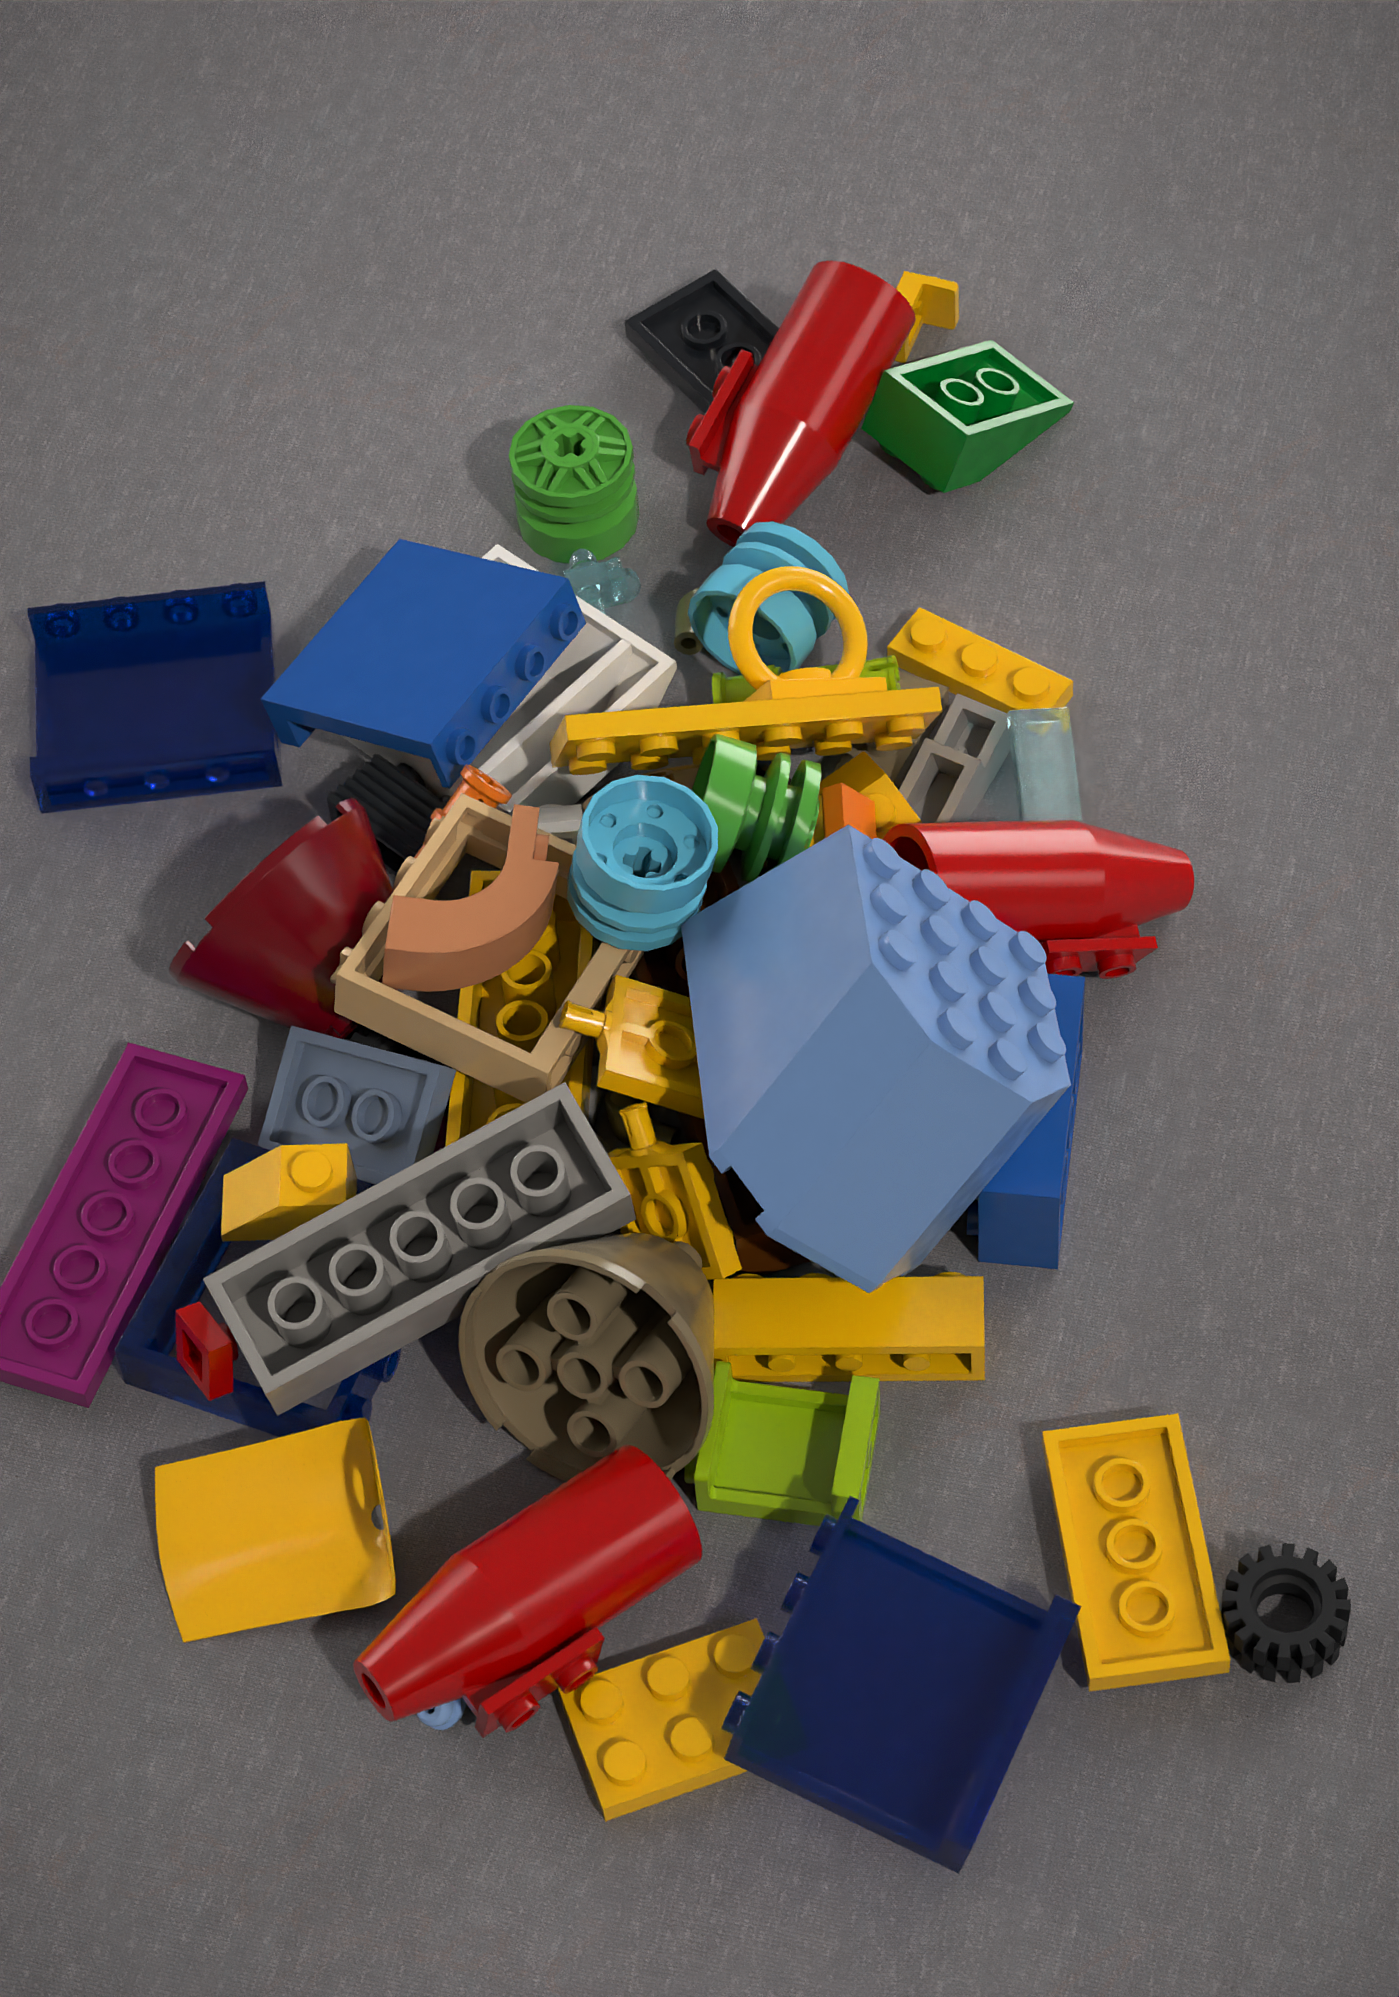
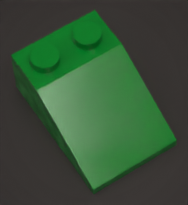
(961, 413)

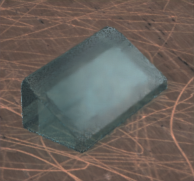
(1044, 764)

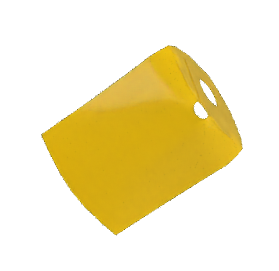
(274, 1531)

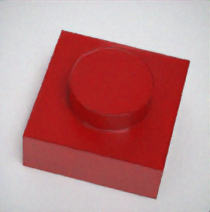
(205, 1350)

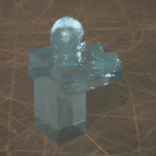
(601, 583)

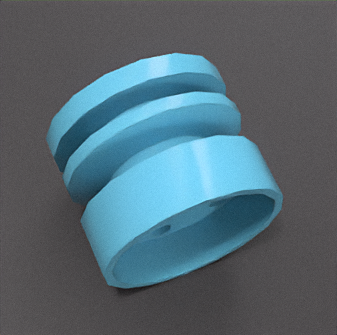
(786, 621)
(641, 862)

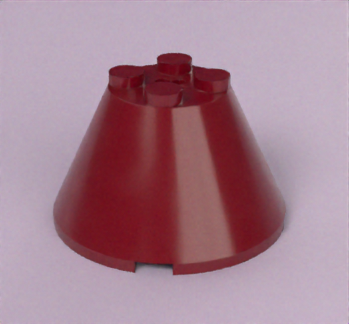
(287, 924)

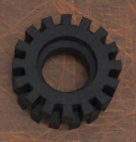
(1293, 1577)

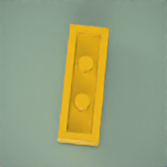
(976, 666)

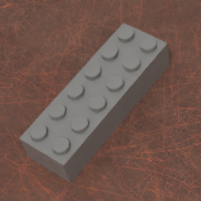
(417, 1247)

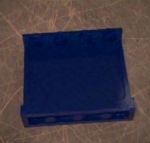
(154, 697)
(896, 1689)

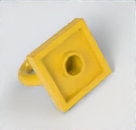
(802, 681)

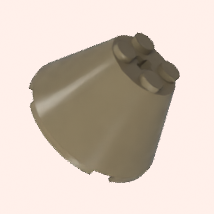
(595, 1351)

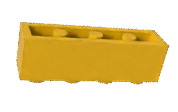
(833, 1330)

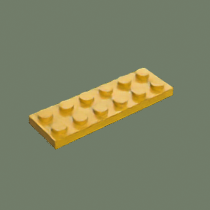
(773, 725)

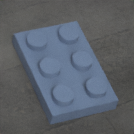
(358, 1096)

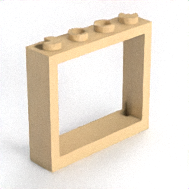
(483, 833)

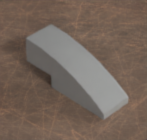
(958, 763)

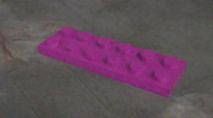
(111, 1220)

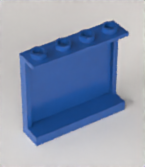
(427, 656)

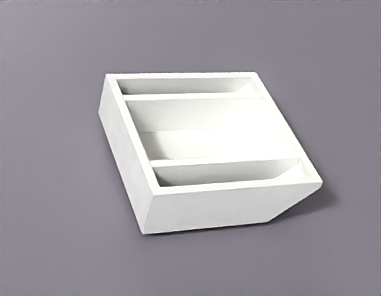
(596, 673)

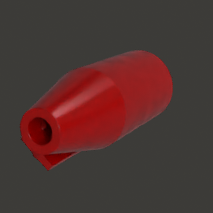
(791, 418)
(1060, 882)
(529, 1597)

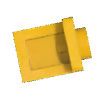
(933, 302)

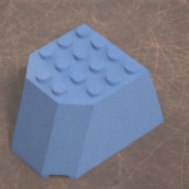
(866, 1051)

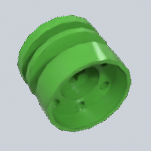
(574, 482)
(757, 812)

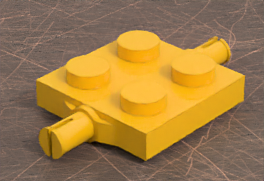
(643, 1044)
(674, 1194)

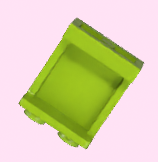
(786, 1450)

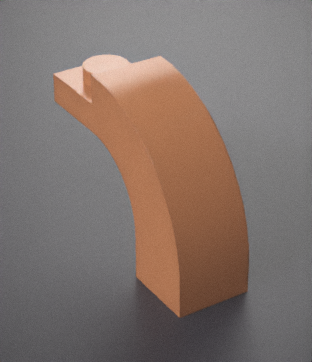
(479, 936)

